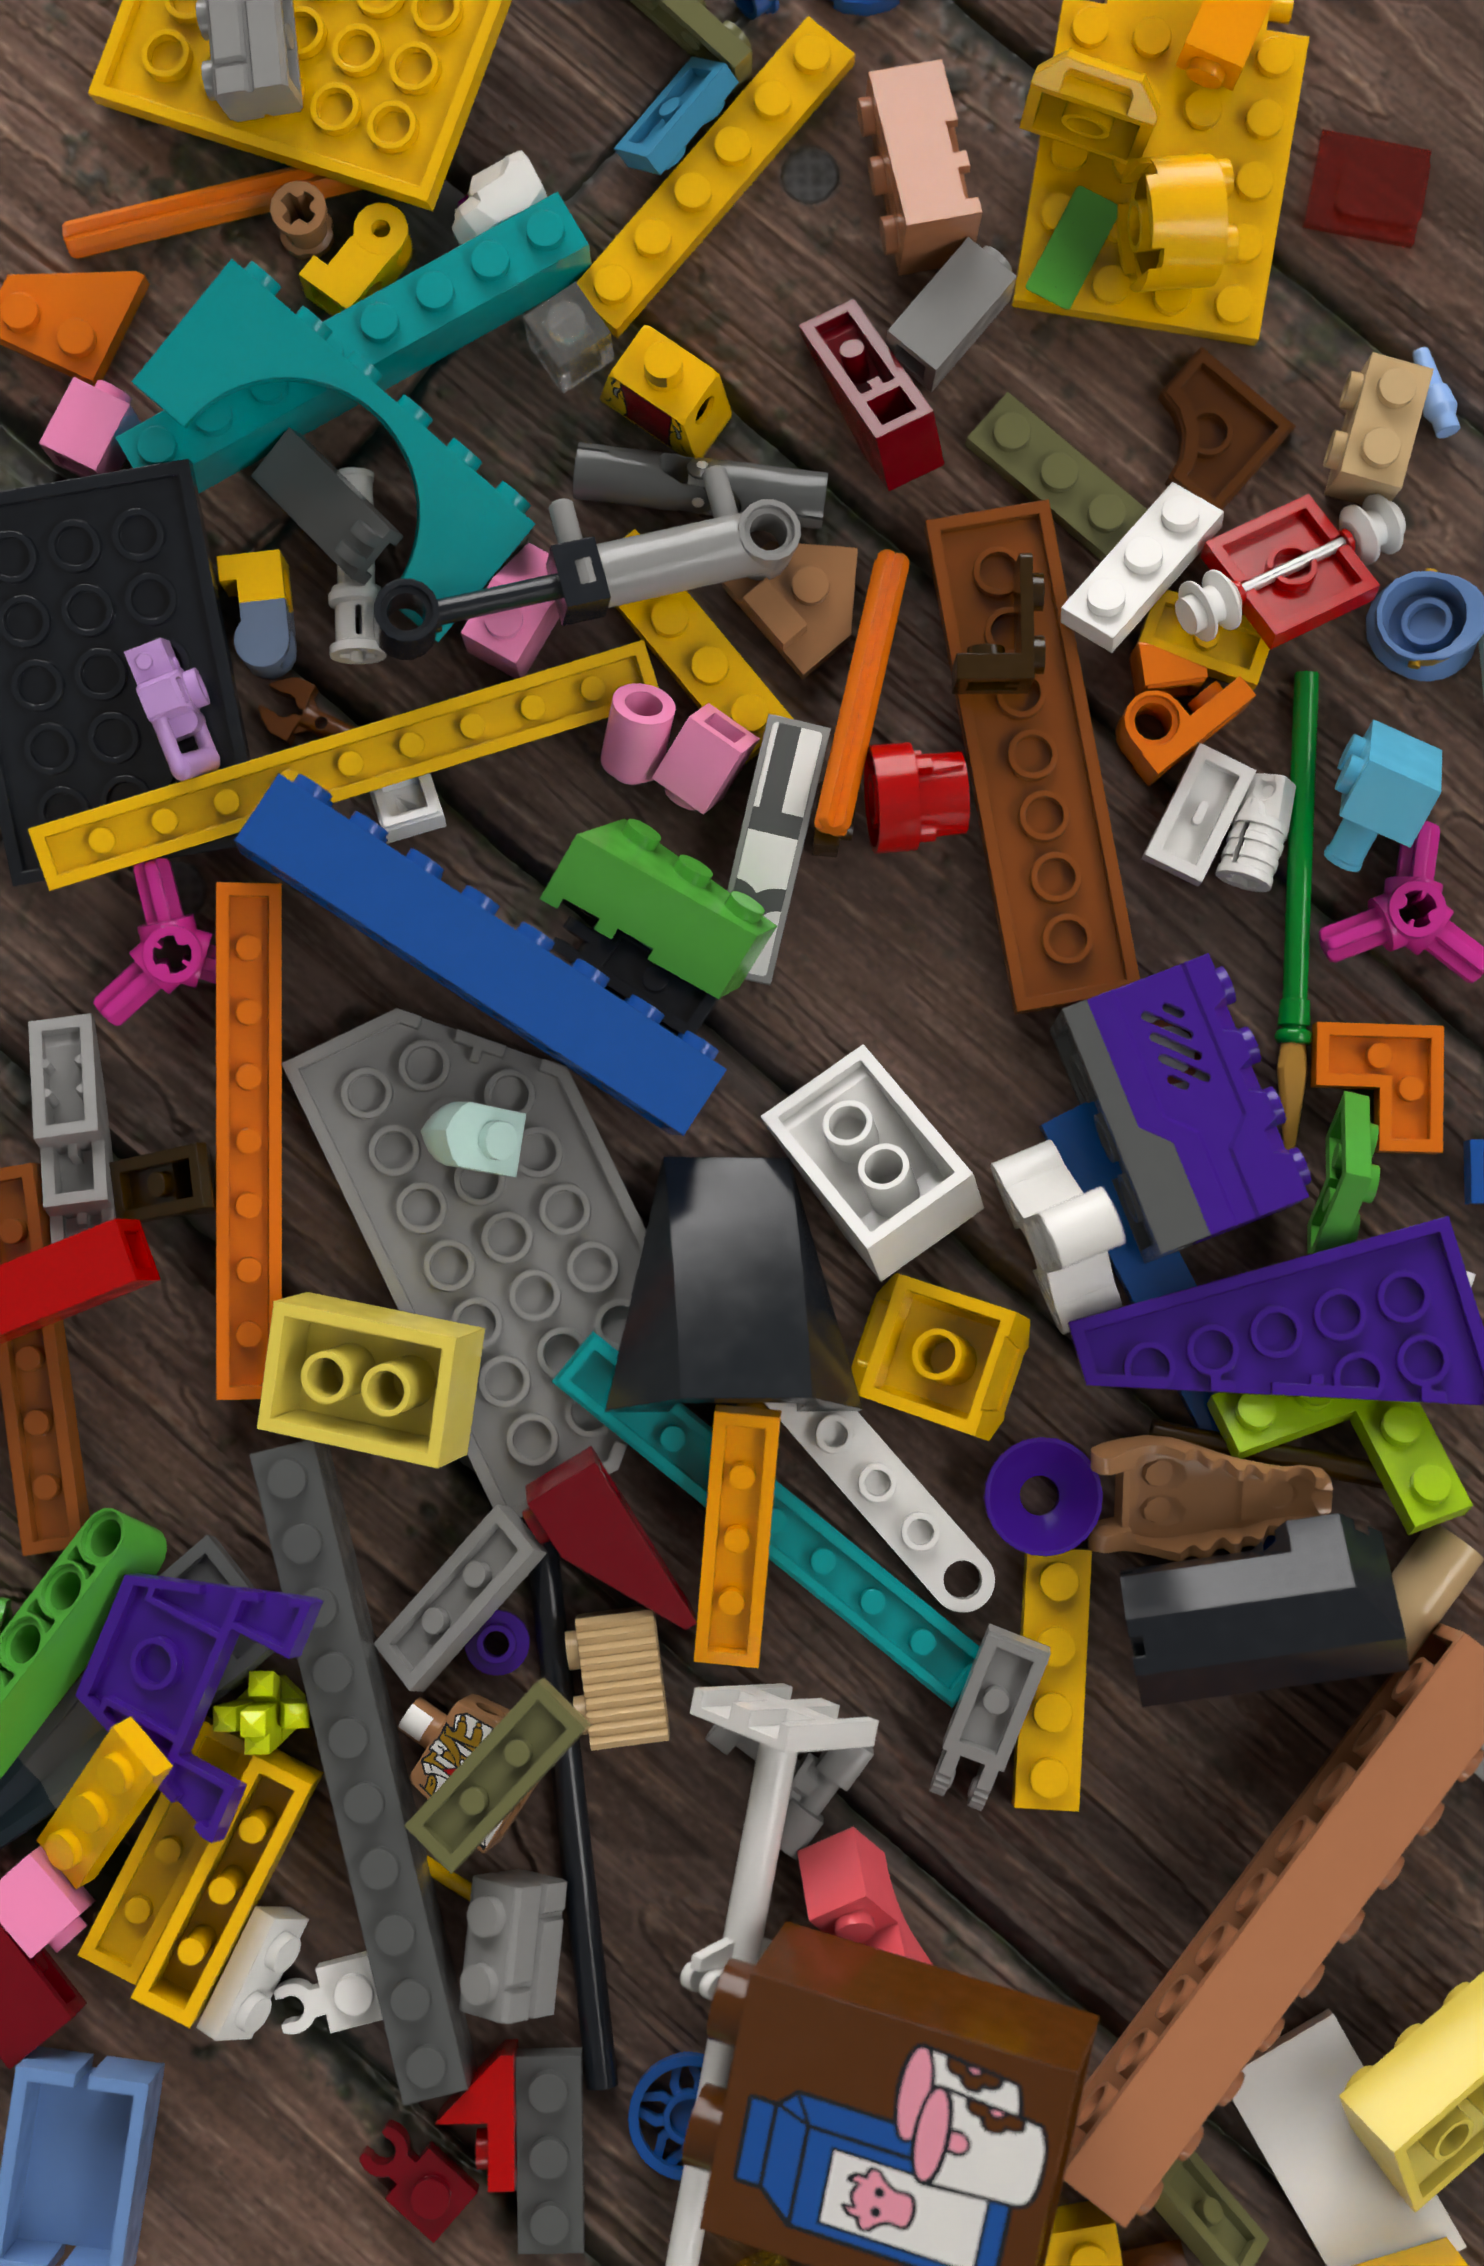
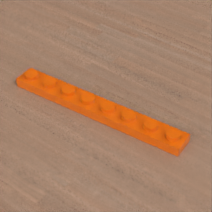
(247, 1131)

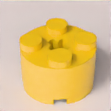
(1176, 222)

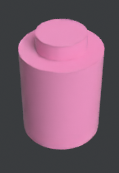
(637, 732)

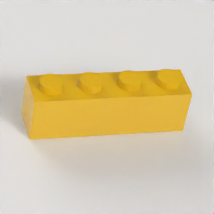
(226, 1888)

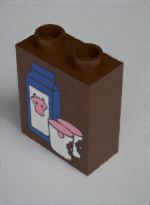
(885, 2109)

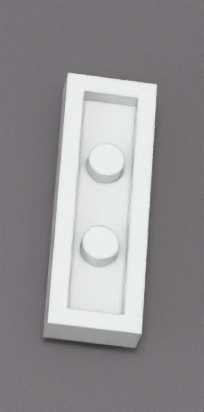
(1141, 567)

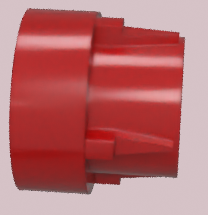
(913, 796)

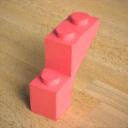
(853, 1894)

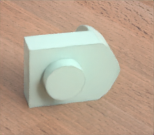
(475, 1137)

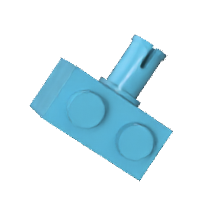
(1385, 789)

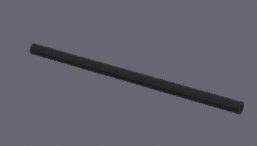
(575, 1837)

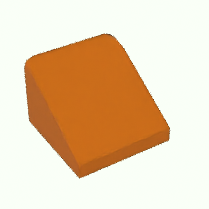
(1164, 671)

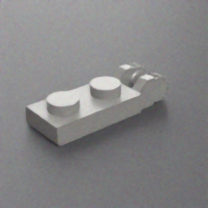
(991, 1710)

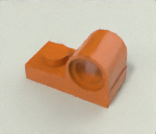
(1182, 732)

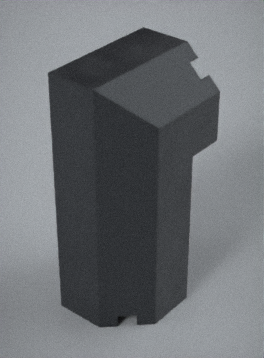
(1266, 1619)

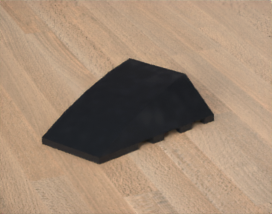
(730, 1296)

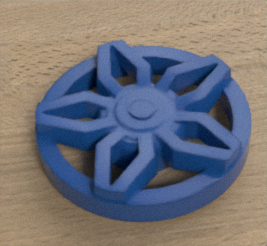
(676, 2111)

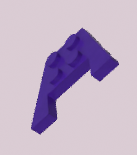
(164, 1664)

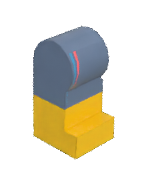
(267, 625)

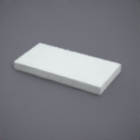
(1316, 2156)

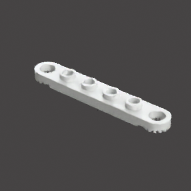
(890, 1499)

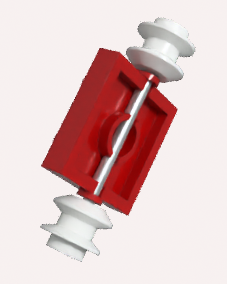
(1290, 569)

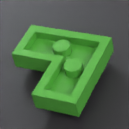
(1349, 1175)

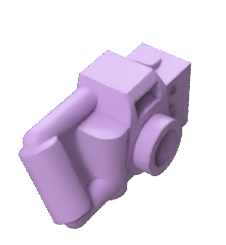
(173, 707)

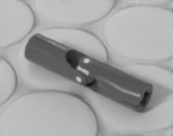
(657, 482)

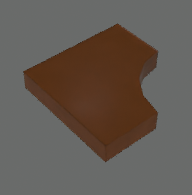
(1221, 429)

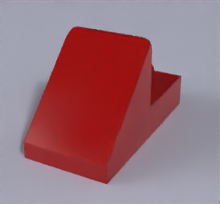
(491, 2102)

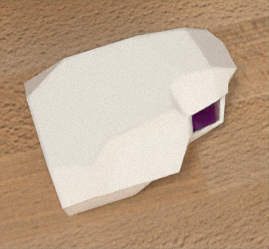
(497, 196)

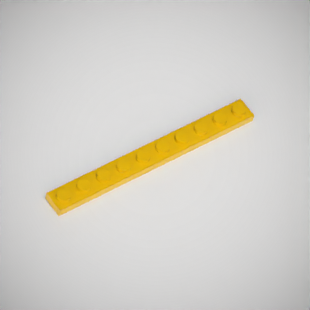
(341, 764)

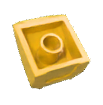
(1091, 105)
(940, 1355)

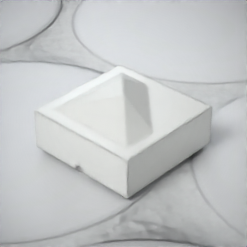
(408, 808)

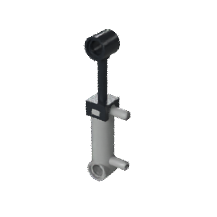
(595, 577)

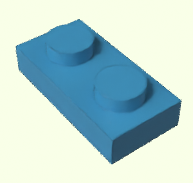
(676, 116)

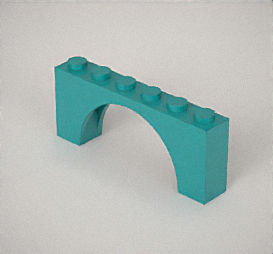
(249, 338)

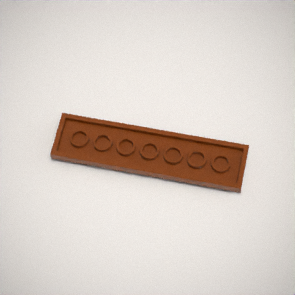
(1034, 768)

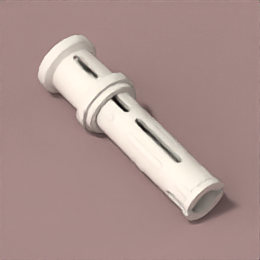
(354, 599)

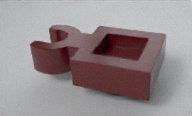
(427, 2186)

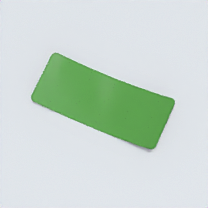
(1073, 247)

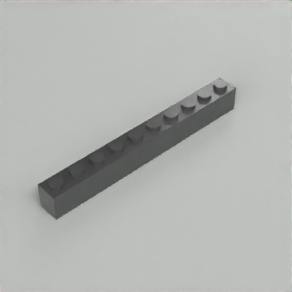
(366, 1774)

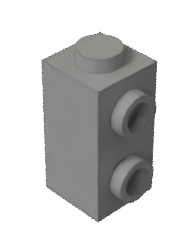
(951, 312)

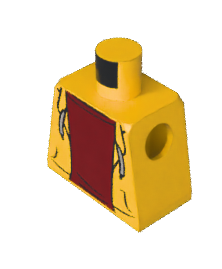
(663, 390)

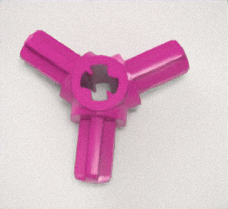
(1384, 926)
(148, 973)

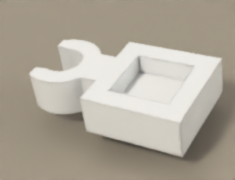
(342, 1994)

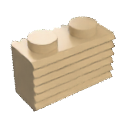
(619, 1677)

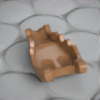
(1195, 1500)

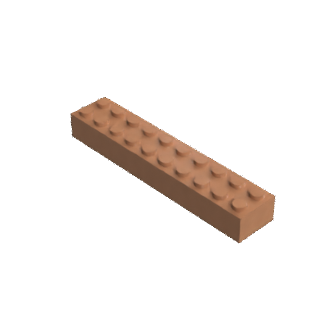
(1278, 1926)

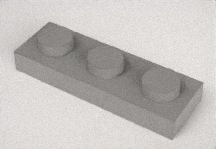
(460, 1598)

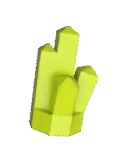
(264, 1712)

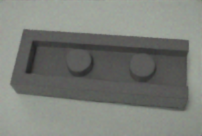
(325, 505)

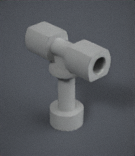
(812, 1784)

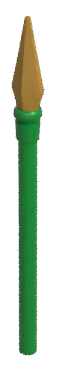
(1294, 1006)

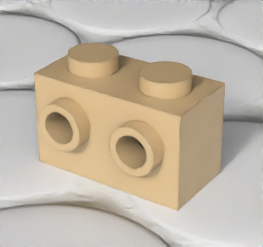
(1378, 429)

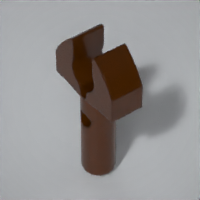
(312, 719)

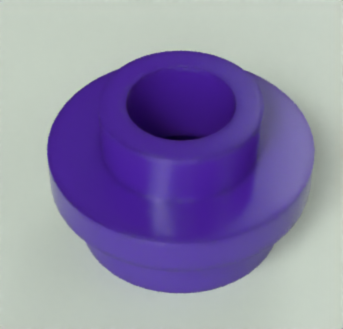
(518, 1639)

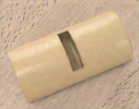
(1430, 1581)

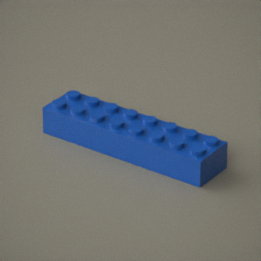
(478, 956)

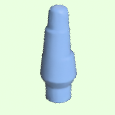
(1440, 403)

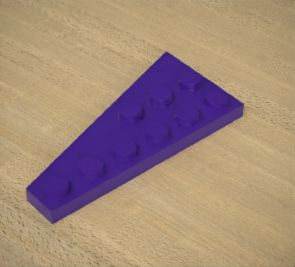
(1340, 1323)

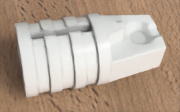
(1258, 833)

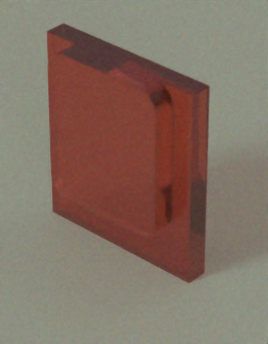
(1367, 189)

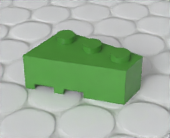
(663, 903)

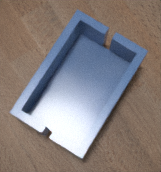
(77, 2158)

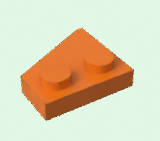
(70, 318)

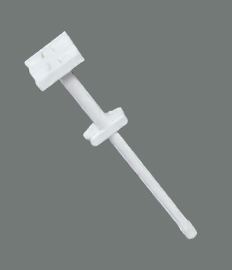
(782, 1731)

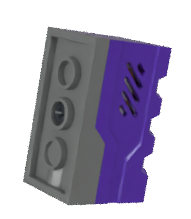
(1180, 1107)

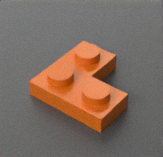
(1401, 1067)

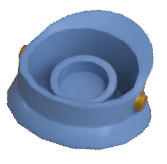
(1426, 624)

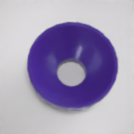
(1076, 1504)

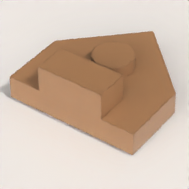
(805, 607)

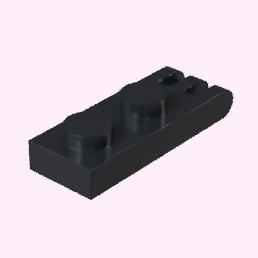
(630, 972)

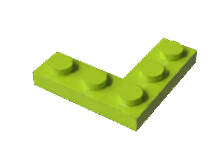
(1392, 1433)

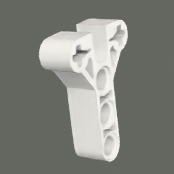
(1064, 1230)

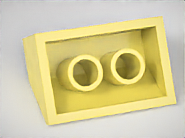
(1425, 2098)

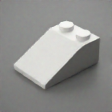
(874, 1162)

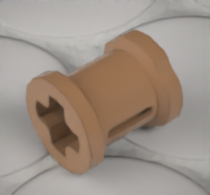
(304, 202)

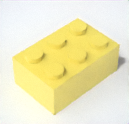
(371, 1379)

